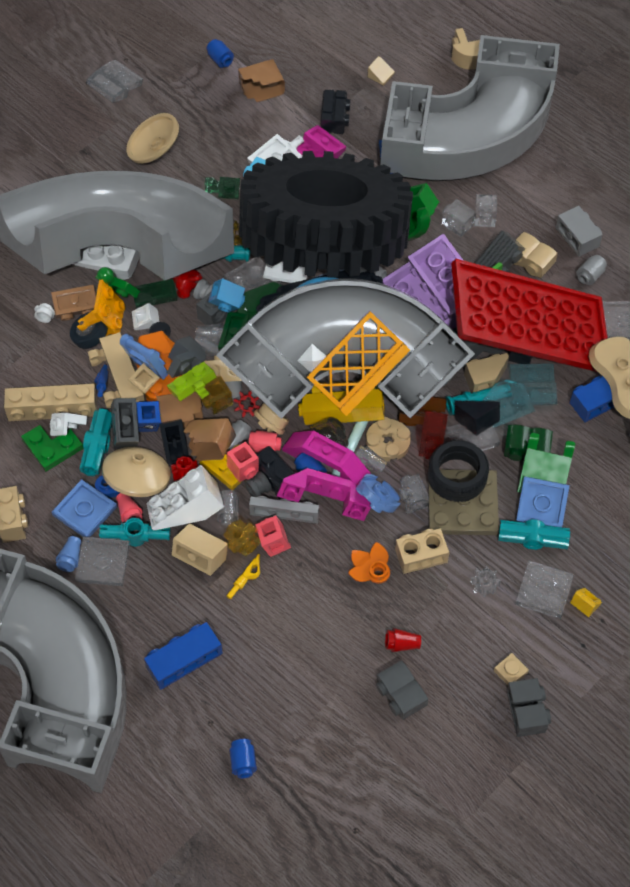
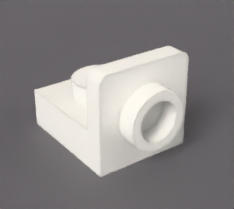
(62, 421)

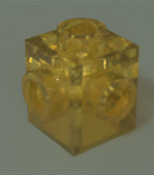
(242, 537)

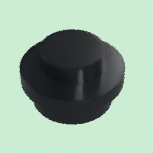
(160, 326)

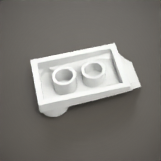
(116, 257)

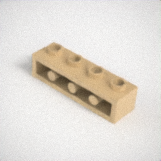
(42, 402)

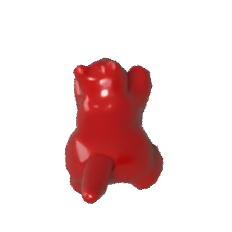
(186, 282)

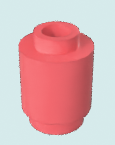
(261, 439)

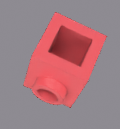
(243, 462)

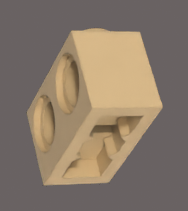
(424, 556)

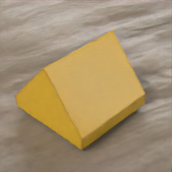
(585, 601)

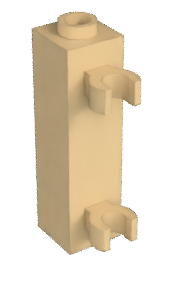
(119, 368)

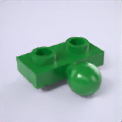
(122, 287)

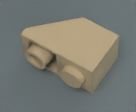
(485, 372)

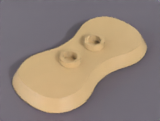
(612, 361)

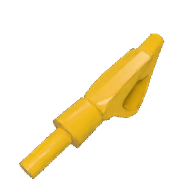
(246, 575)

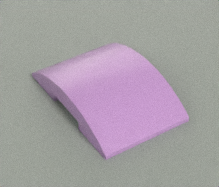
(430, 278)

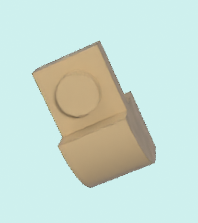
(464, 52)

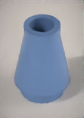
(68, 557)

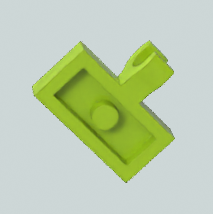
(192, 382)

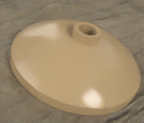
(153, 138)
(136, 471)

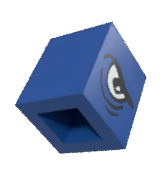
(148, 416)

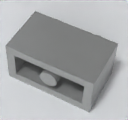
(579, 231)

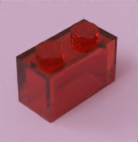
(432, 433)

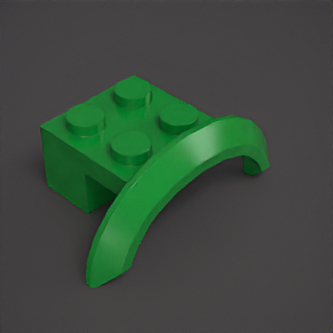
(423, 207)

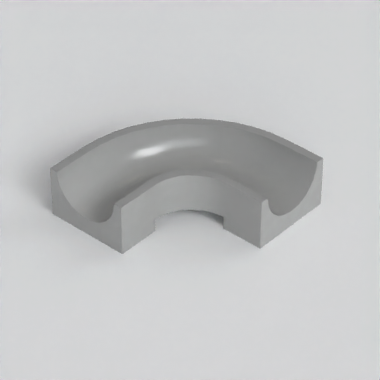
(479, 125)
(157, 215)
(322, 314)
(68, 671)

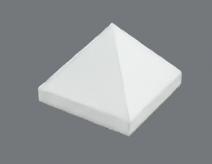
(311, 357)

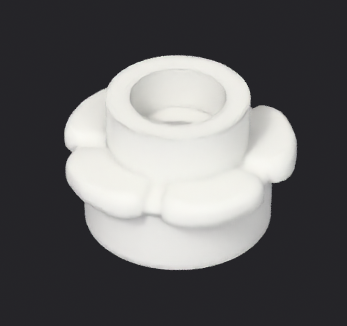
(44, 313)

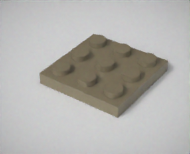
(471, 517)

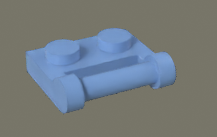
(141, 354)

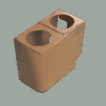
(261, 81)
(173, 409)
(210, 438)

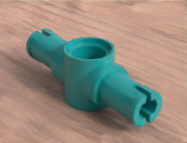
(123, 532)

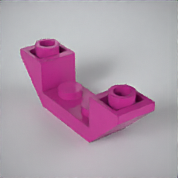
(327, 452)
(327, 485)

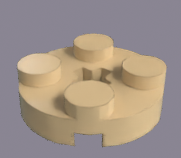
(388, 428)

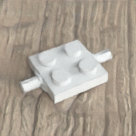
(276, 148)

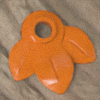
(368, 563)

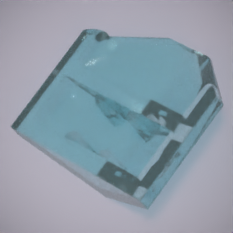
(513, 400)

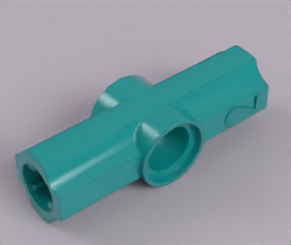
(96, 442)
(534, 534)

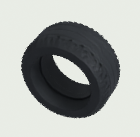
(462, 451)

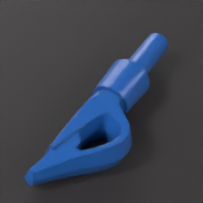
(101, 380)

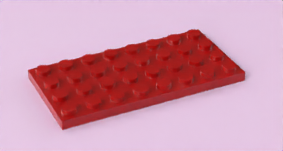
(526, 314)

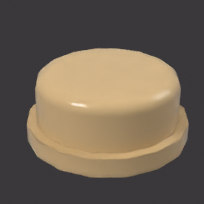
(271, 420)

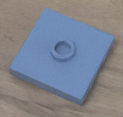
(542, 502)
(84, 509)

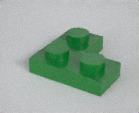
(51, 452)

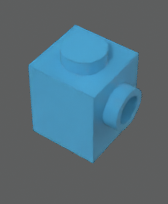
(227, 295)

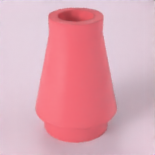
(128, 508)

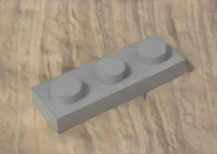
(284, 509)

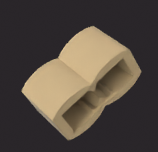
(537, 256)

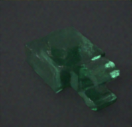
(226, 187)

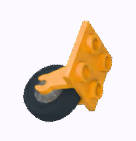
(100, 322)

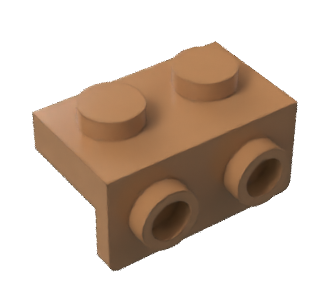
(73, 302)

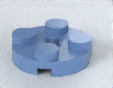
(381, 496)

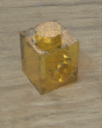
(219, 396)

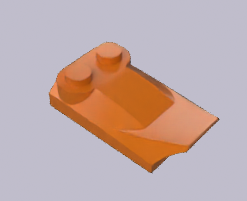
(162, 344)

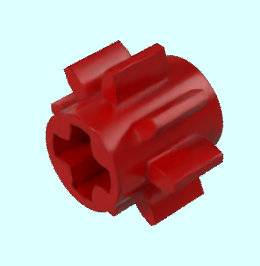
(252, 401)
(182, 467)

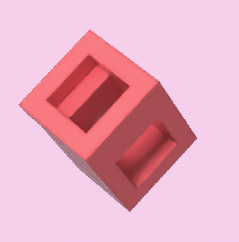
(272, 536)

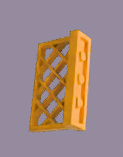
(372, 377)

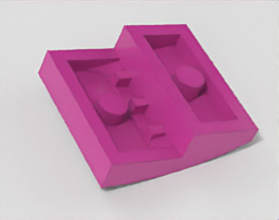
(319, 141)

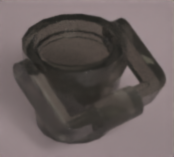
(332, 429)

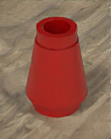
(400, 640)

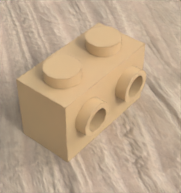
(11, 515)
(199, 549)

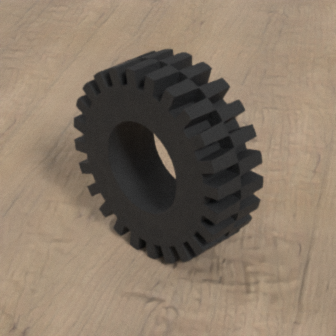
(325, 213)

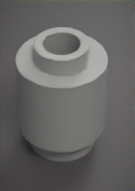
(591, 269)

